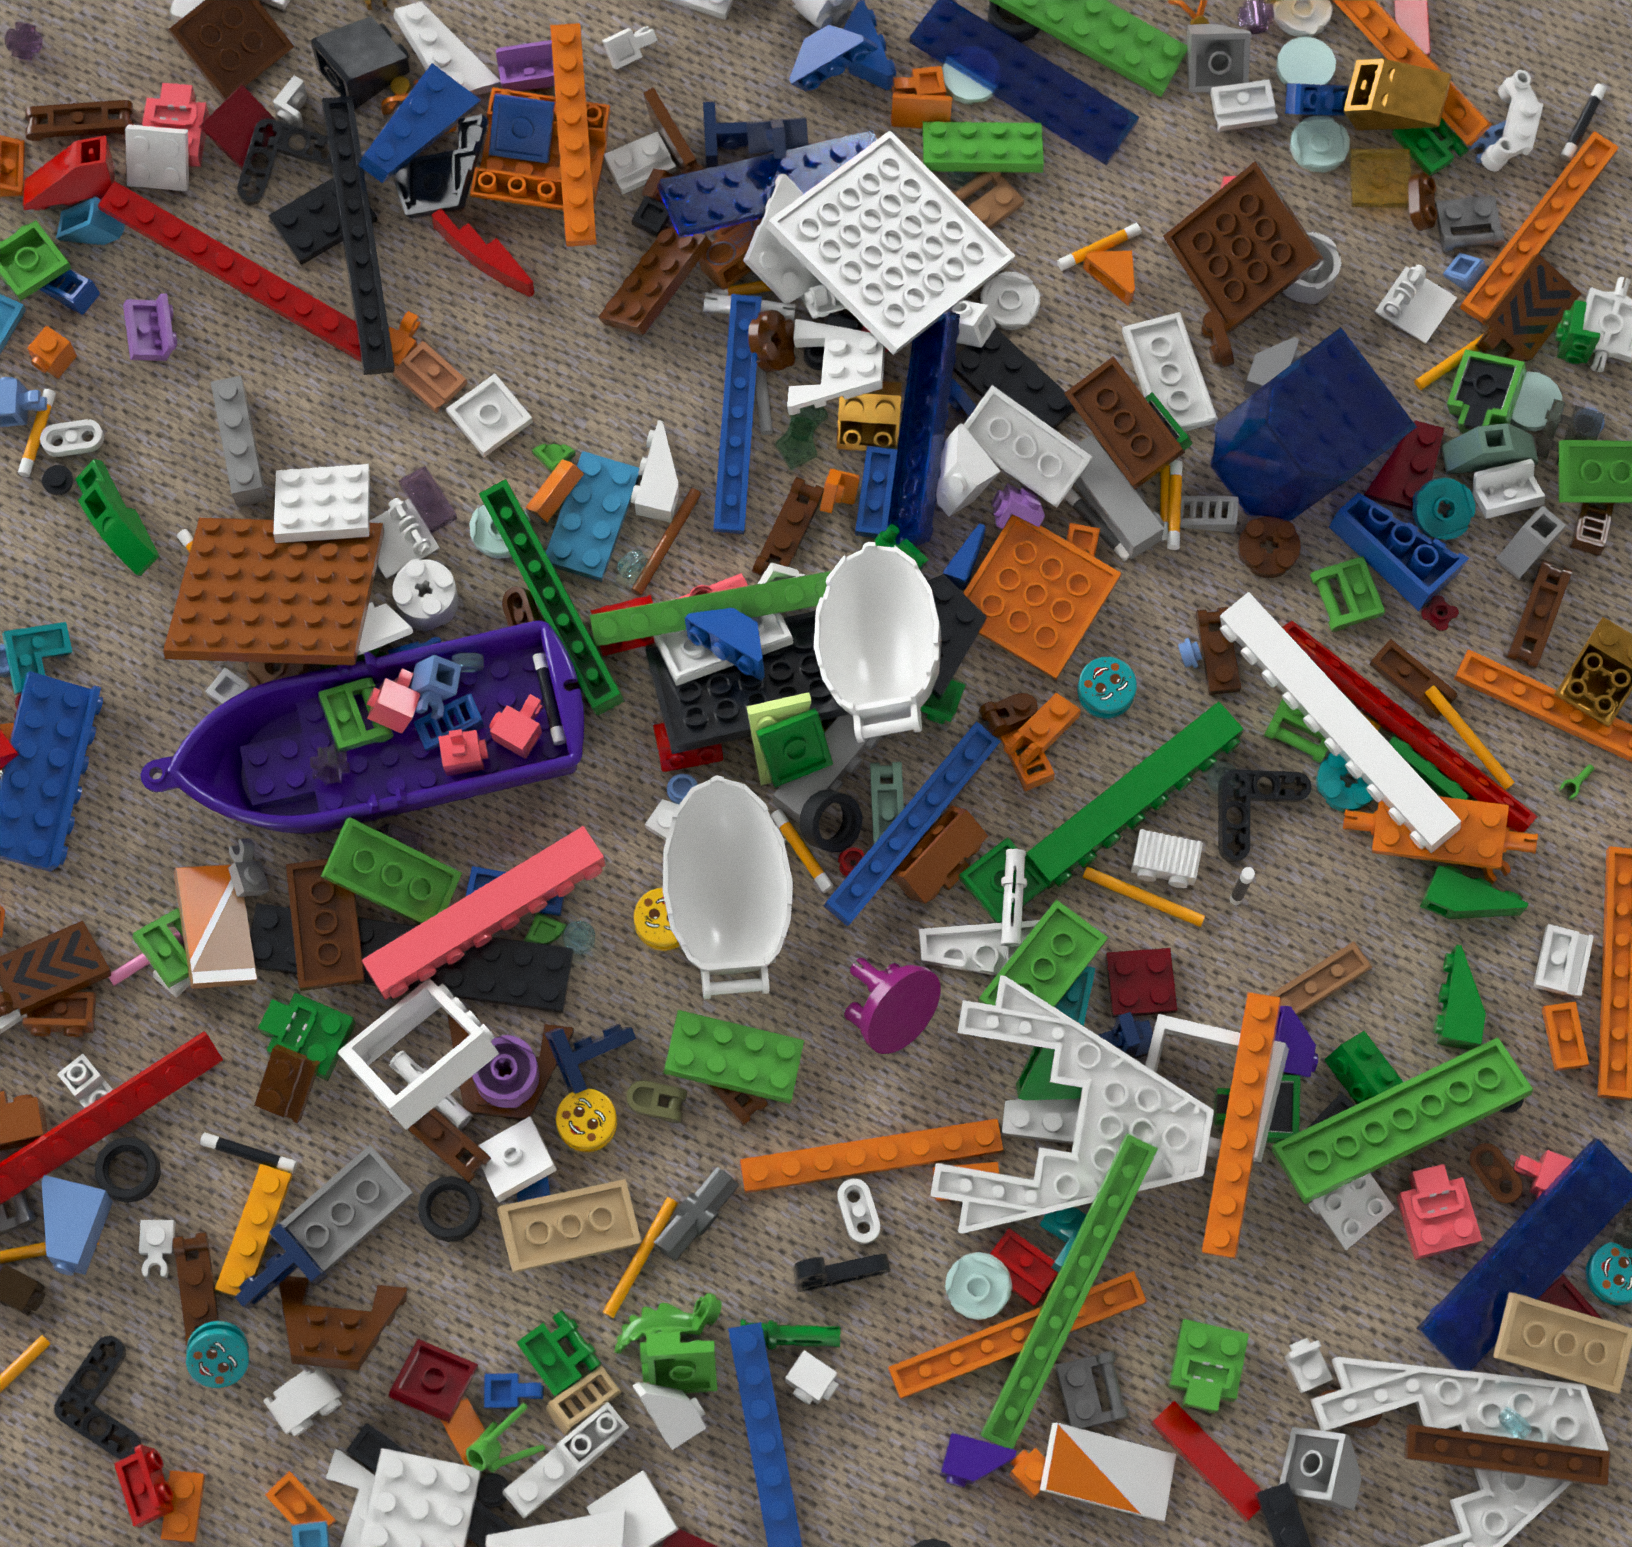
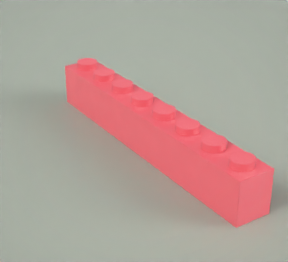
(483, 913)

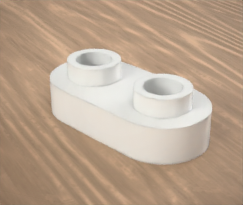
(73, 438)
(858, 1212)

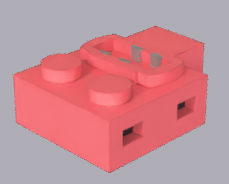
(179, 111)
(1437, 1213)

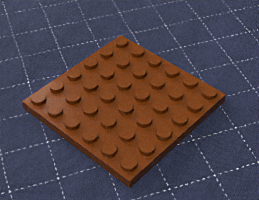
(272, 599)

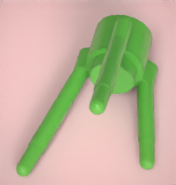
(486, 1449)

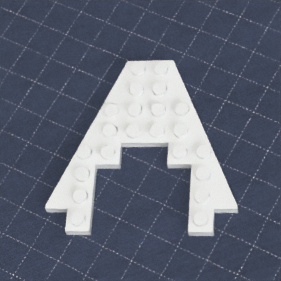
(1115, 1100)
(1473, 1401)

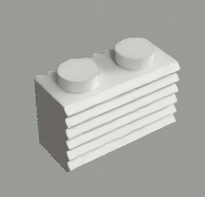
(1166, 858)

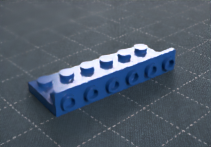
(43, 780)

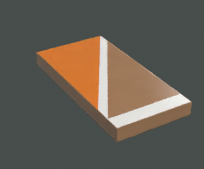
(214, 928)

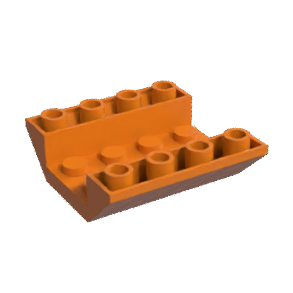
(532, 181)

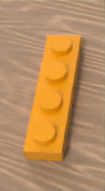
(253, 1228)

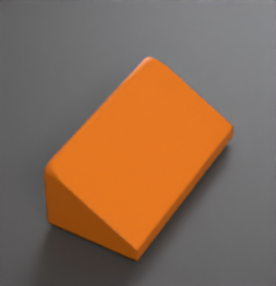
(914, 109)
(11, 166)
(554, 490)
(464, 1428)

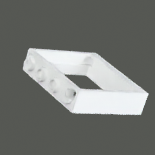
(1230, 1040)
(439, 1079)

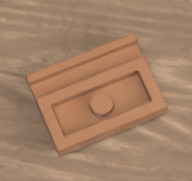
(429, 377)

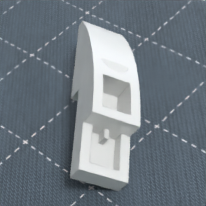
(566, 1460)

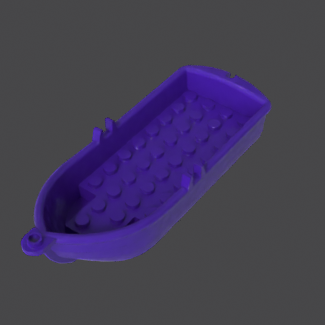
(257, 747)

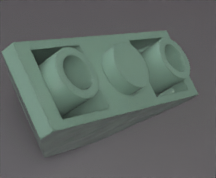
(1488, 448)

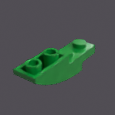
(114, 521)

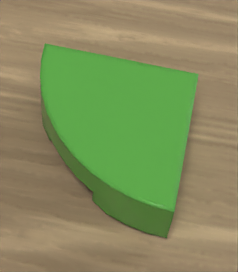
(552, 454)
(544, 930)

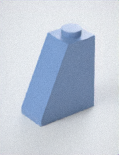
(72, 1222)

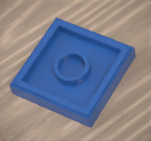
(522, 128)

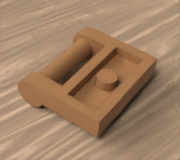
(996, 203)

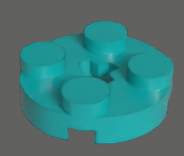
(1458, 517)
(1334, 789)

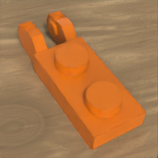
(1043, 728)

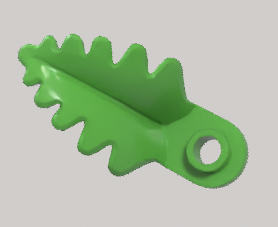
(670, 1319)

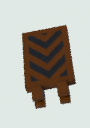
(670, 133)
(1529, 310)
(50, 969)

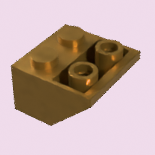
(870, 419)

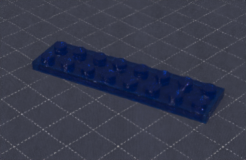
(1024, 79)
(741, 189)
(923, 430)
(1529, 1254)

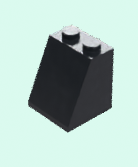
(360, 59)

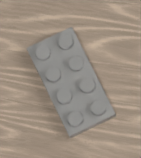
(348, 1208)

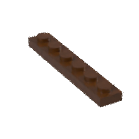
(1507, 1455)

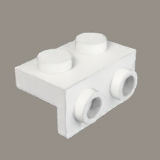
(1507, 489)

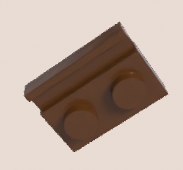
(287, 1083)

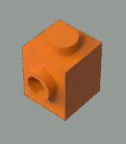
(51, 352)
(1028, 1471)

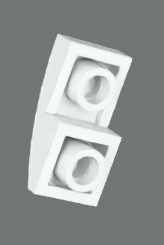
(84, 1081)

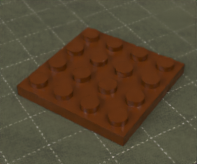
(1243, 247)

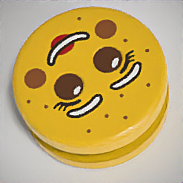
(653, 923)
(586, 1120)

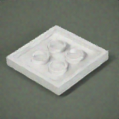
(322, 503)
(419, 1502)

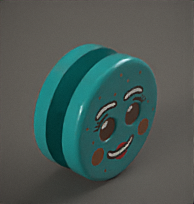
(1106, 687)
(1610, 1274)
(217, 1354)

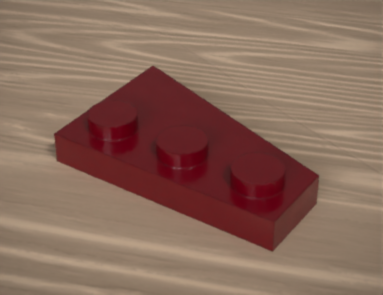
(1407, 467)

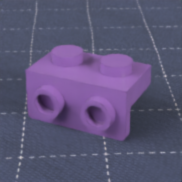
(526, 66)
(150, 328)
(1018, 502)

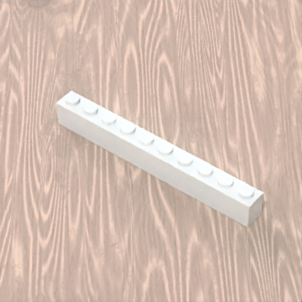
(1340, 723)

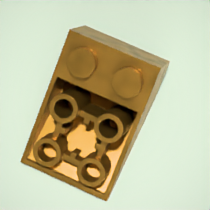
(1395, 95)
(1600, 674)

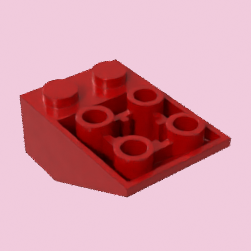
(73, 175)

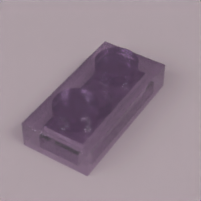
(427, 499)

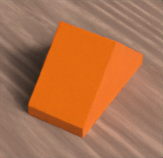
(1113, 271)

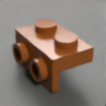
(70, 1015)

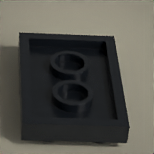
(311, 222)

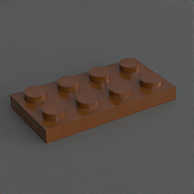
(654, 281)
(1124, 422)
(323, 928)

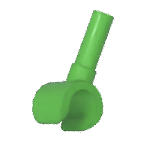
(1577, 781)

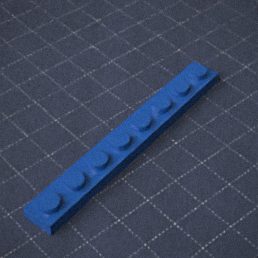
(736, 418)
(911, 824)
(765, 1436)

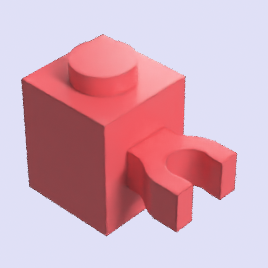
(393, 702)
(518, 729)
(462, 752)
(1543, 1172)

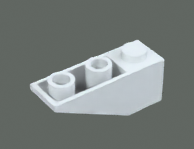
(659, 484)

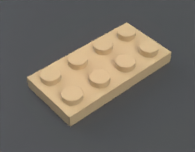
(569, 1225)
(1564, 1343)

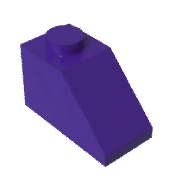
(1301, 1054)
(972, 1459)

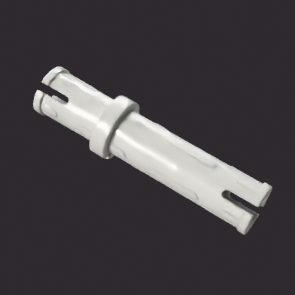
(721, 304)
(1014, 861)
(447, 1107)

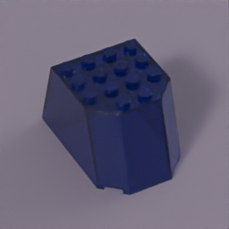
(1307, 431)

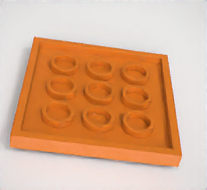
(1039, 594)

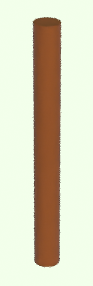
(666, 542)

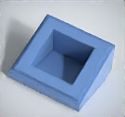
(1465, 271)

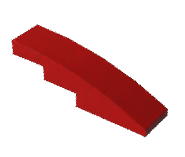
(488, 258)

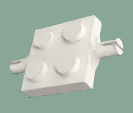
(1611, 317)

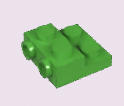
(30, 260)
(678, 1364)

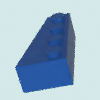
(420, 120)
(1397, 550)

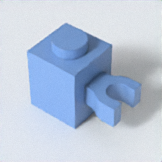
(16, 401)
(436, 681)

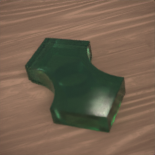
(797, 443)

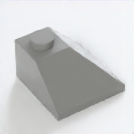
(1216, 56)
(1322, 1468)

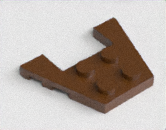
(477, 1105)
(334, 1335)

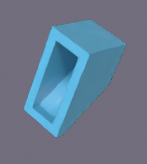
(88, 224)

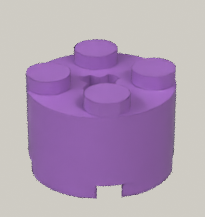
(513, 1088)

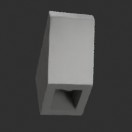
(1270, 363)
(1531, 542)

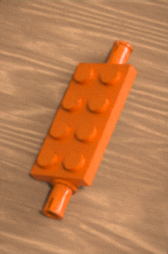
(1476, 844)

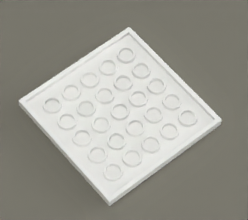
(890, 242)

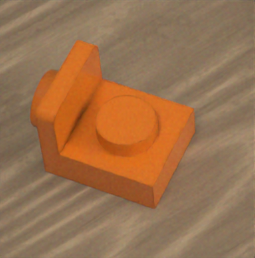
(839, 488)

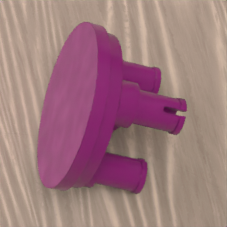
(898, 1005)

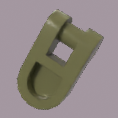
(645, 1096)

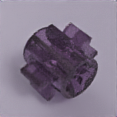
(1256, 16)
(23, 40)
(329, 765)

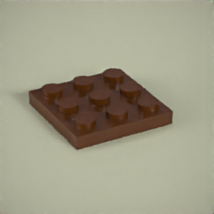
(230, 42)

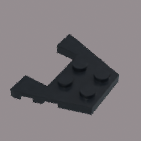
(443, 177)
(959, 627)

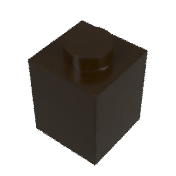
(20, 1290)

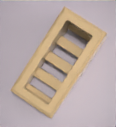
(558, 1415)

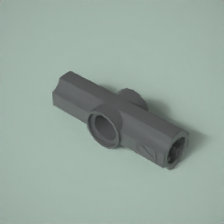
(696, 1214)

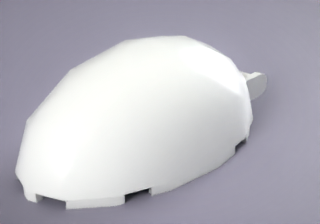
(878, 640)
(727, 884)

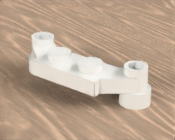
(1520, 122)

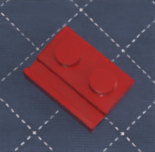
(1027, 1266)

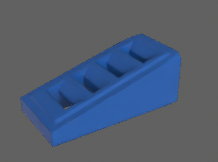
(79, 298)
(963, 562)
(455, 707)

